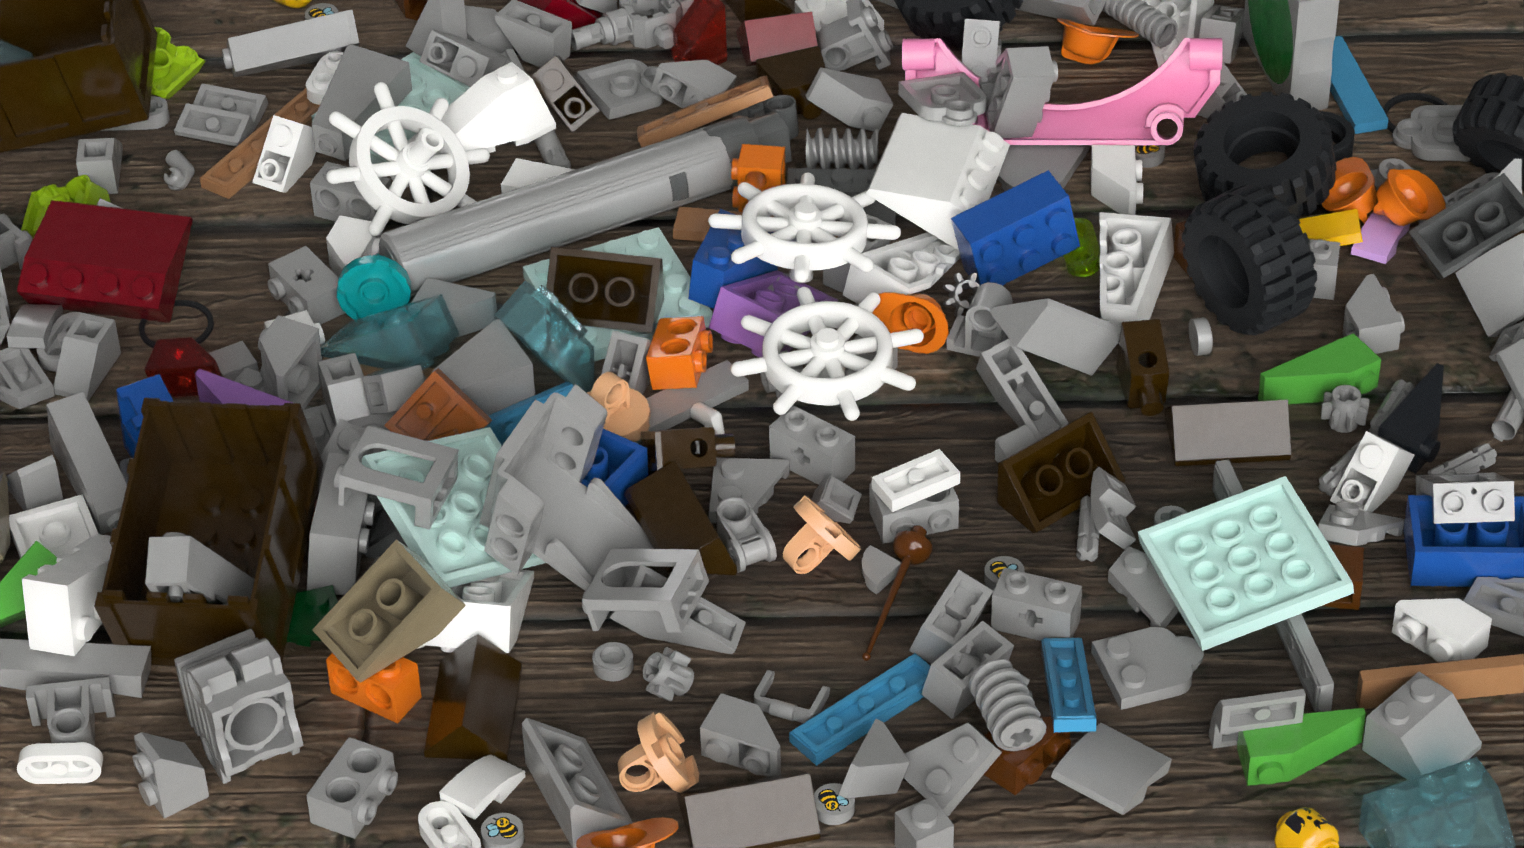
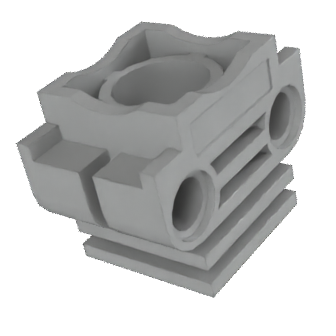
(239, 702)

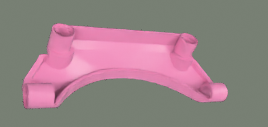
(1126, 118)

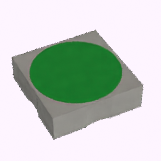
(1294, 45)

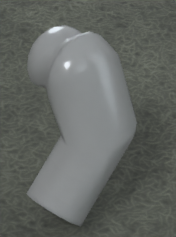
(181, 171)

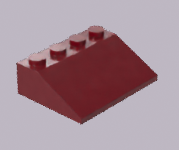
(106, 261)

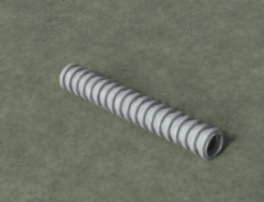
(1143, 20)

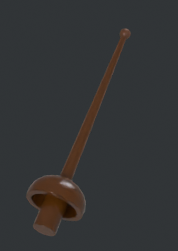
(910, 548)

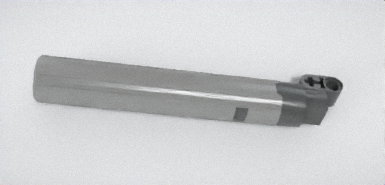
(587, 198)

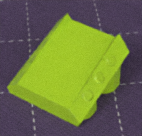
(173, 66)
(77, 190)

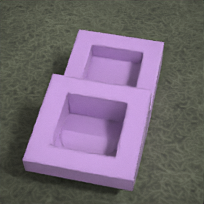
(1379, 239)

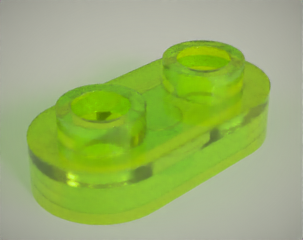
(1085, 259)

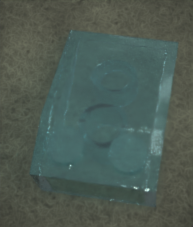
(397, 336)

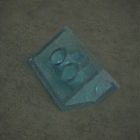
(550, 333)
(1438, 810)

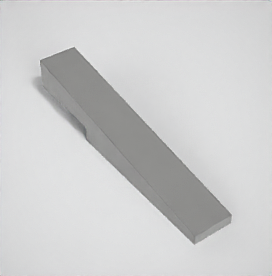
(124, 664)

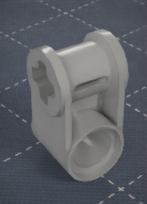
(743, 533)

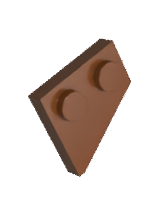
(437, 411)

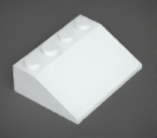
(937, 172)
(491, 610)

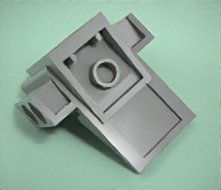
(539, 498)

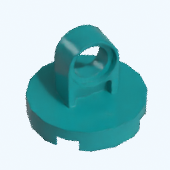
(372, 286)

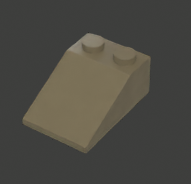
(388, 613)

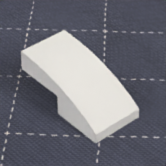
(481, 784)

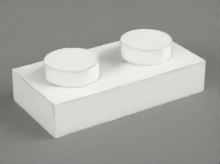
(915, 480)

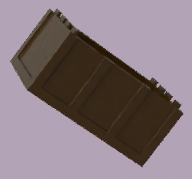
(86, 69)
(238, 485)

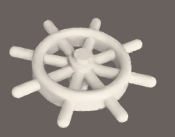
(407, 162)
(804, 227)
(827, 353)

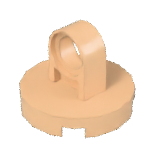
(626, 408)
(819, 536)
(661, 755)

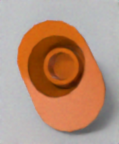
(1089, 43)
(1352, 188)
(1408, 197)
(914, 311)
(635, 835)

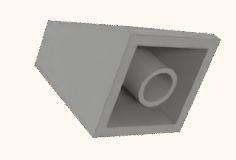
(491, 369)

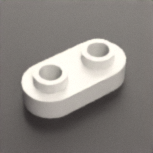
(321, 76)
(60, 763)
(455, 829)

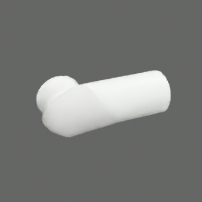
(708, 417)

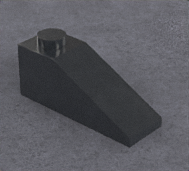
(1417, 420)

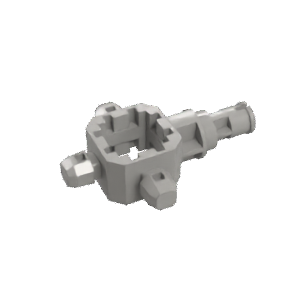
(633, 24)

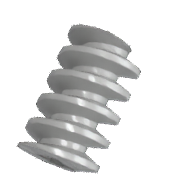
(842, 150)
(1006, 705)

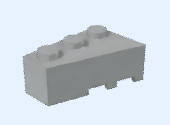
(186, 566)

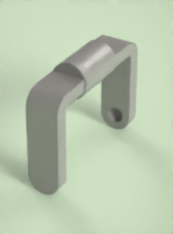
(784, 709)

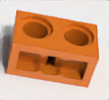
(760, 167)
(678, 352)
(386, 693)

